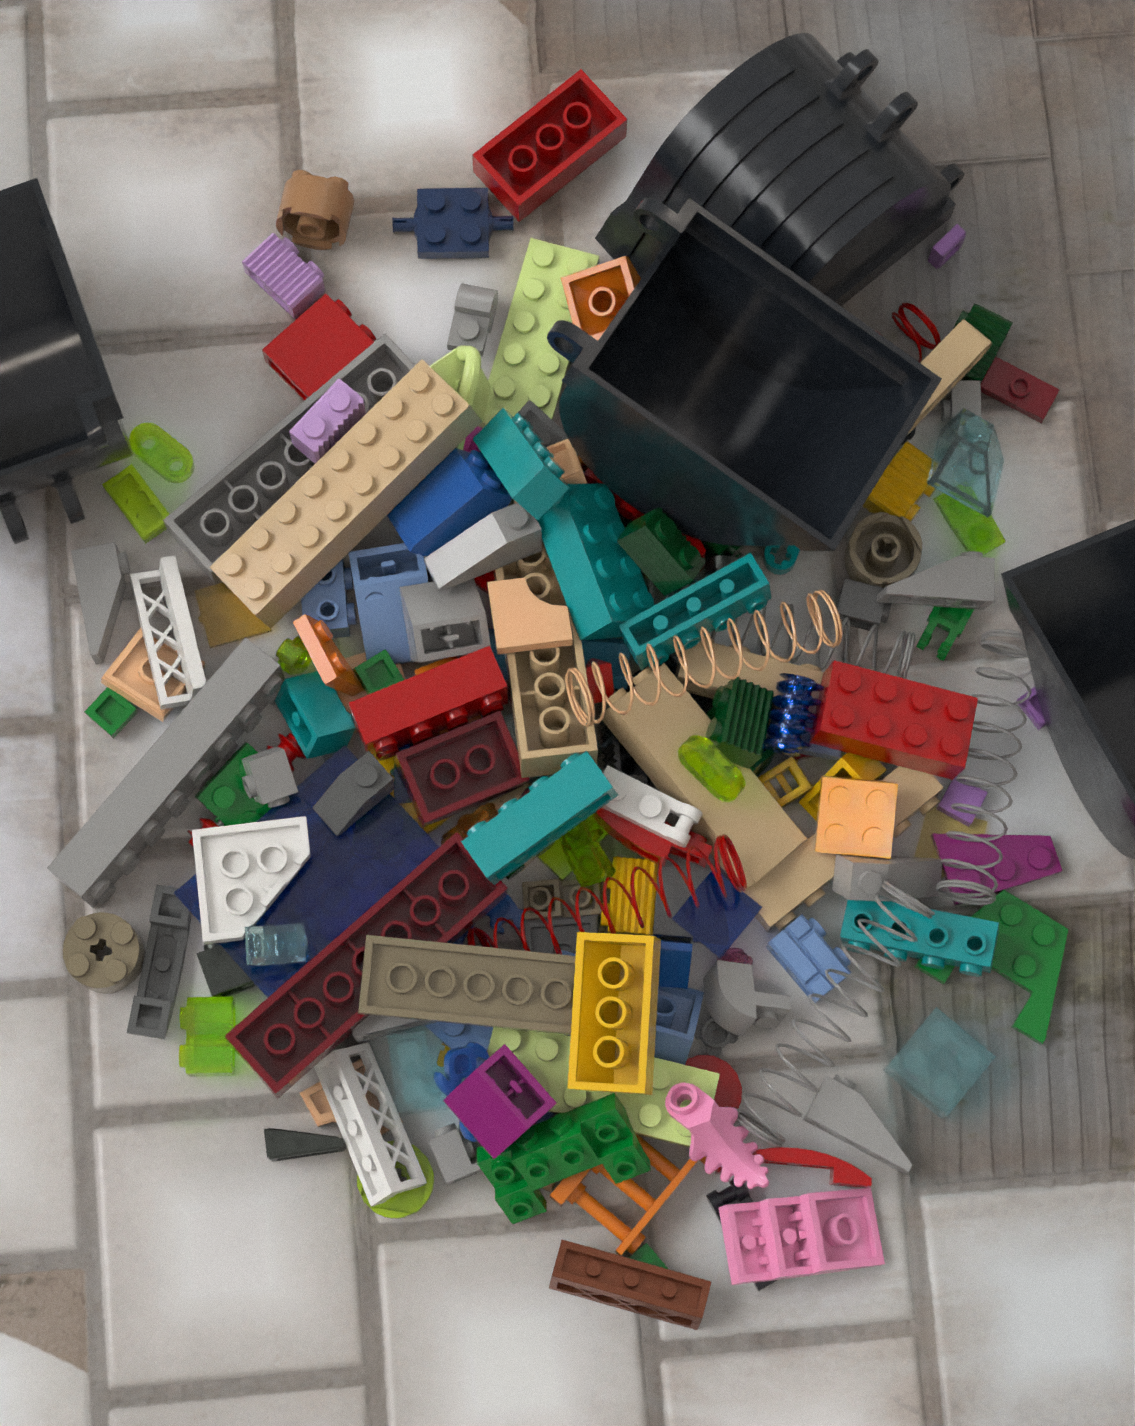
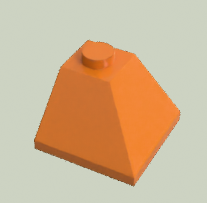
(599, 294)

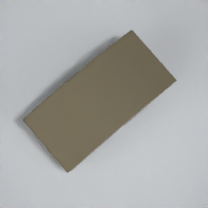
(539, 894)

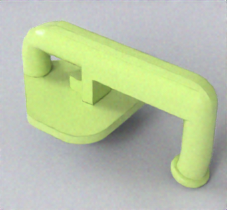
(464, 374)

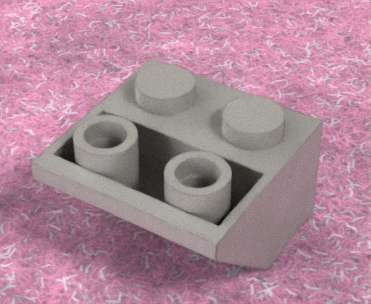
(443, 621)

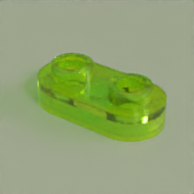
(163, 453)
(293, 656)
(711, 768)

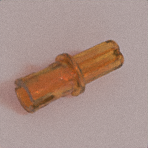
(466, 821)

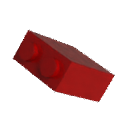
(317, 346)

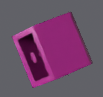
(499, 1101)

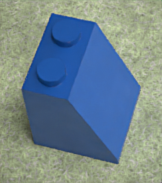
(448, 502)

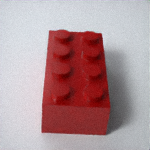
(549, 145)
(430, 703)
(894, 720)

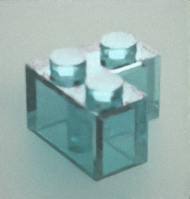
(414, 1075)

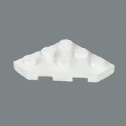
(244, 872)

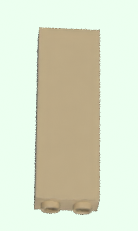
(653, 735)

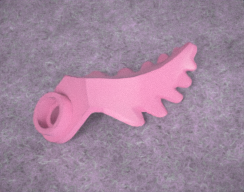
(716, 1136)

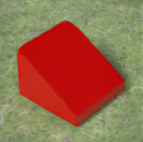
(606, 671)

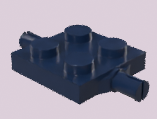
(452, 223)

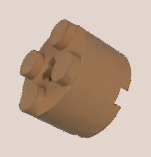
(315, 210)

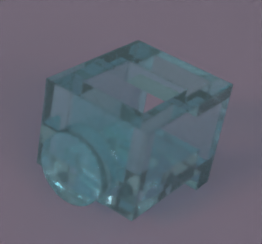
(275, 944)

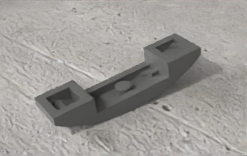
(161, 966)

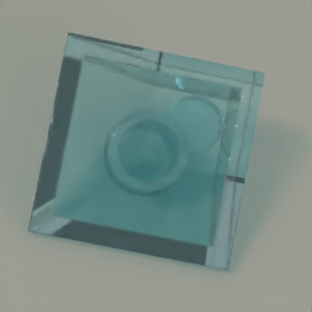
(968, 462)

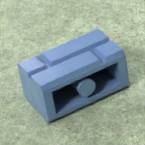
(807, 956)

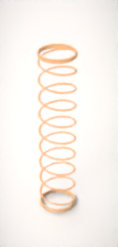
(814, 611)

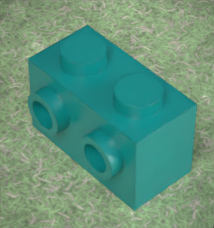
(314, 714)

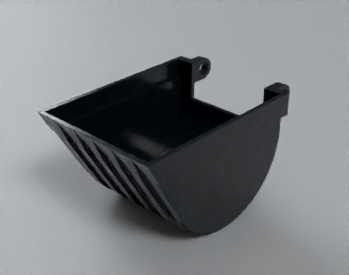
(798, 169)
(53, 382)
(736, 393)
(1081, 655)

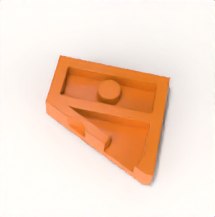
(326, 656)

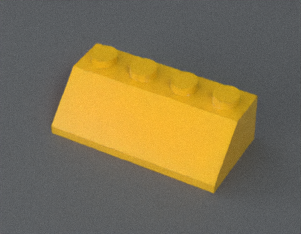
(614, 1013)

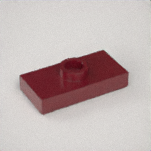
(1018, 389)

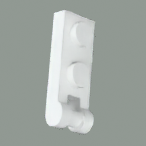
(650, 808)

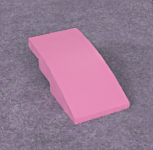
(801, 1236)

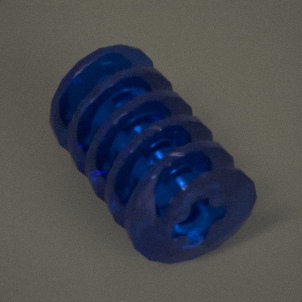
(792, 714)

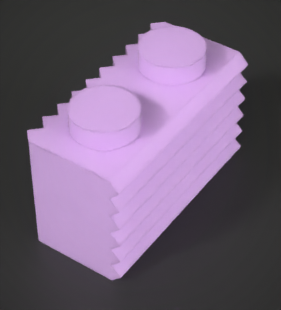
(285, 275)
(327, 421)

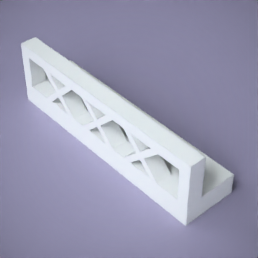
(181, 627)
(362, 1123)

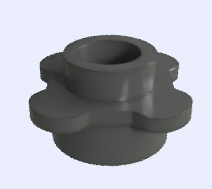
(714, 1044)

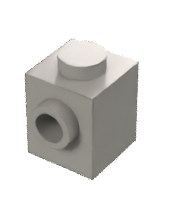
(269, 777)

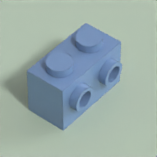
(329, 601)

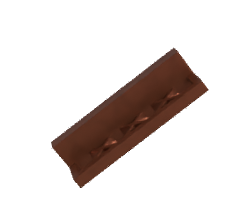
(630, 1285)

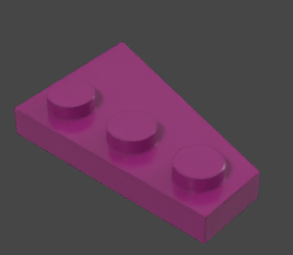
(1023, 861)

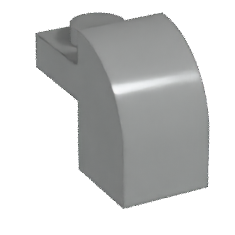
(472, 317)
(736, 1004)

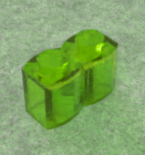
(206, 1025)

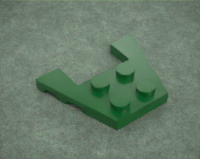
(1025, 953)

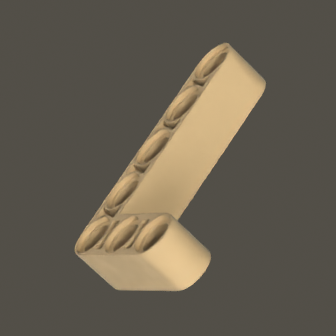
(953, 360)

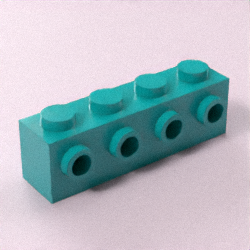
(522, 462)
(705, 604)
(539, 817)
(940, 940)

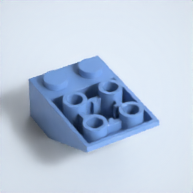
(376, 582)

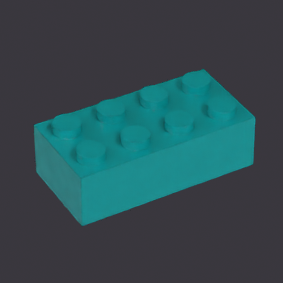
(590, 565)

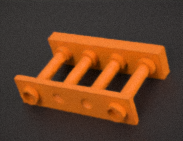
(574, 1191)

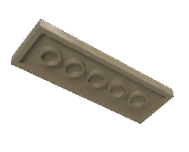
(467, 985)

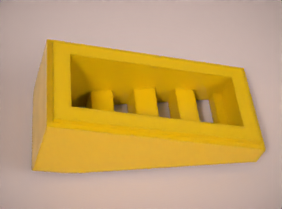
(777, 772)

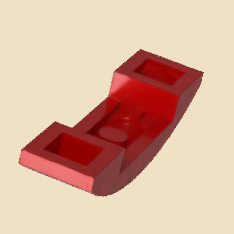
(841, 1172)

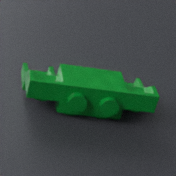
(560, 1149)

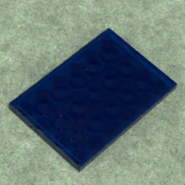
(338, 879)

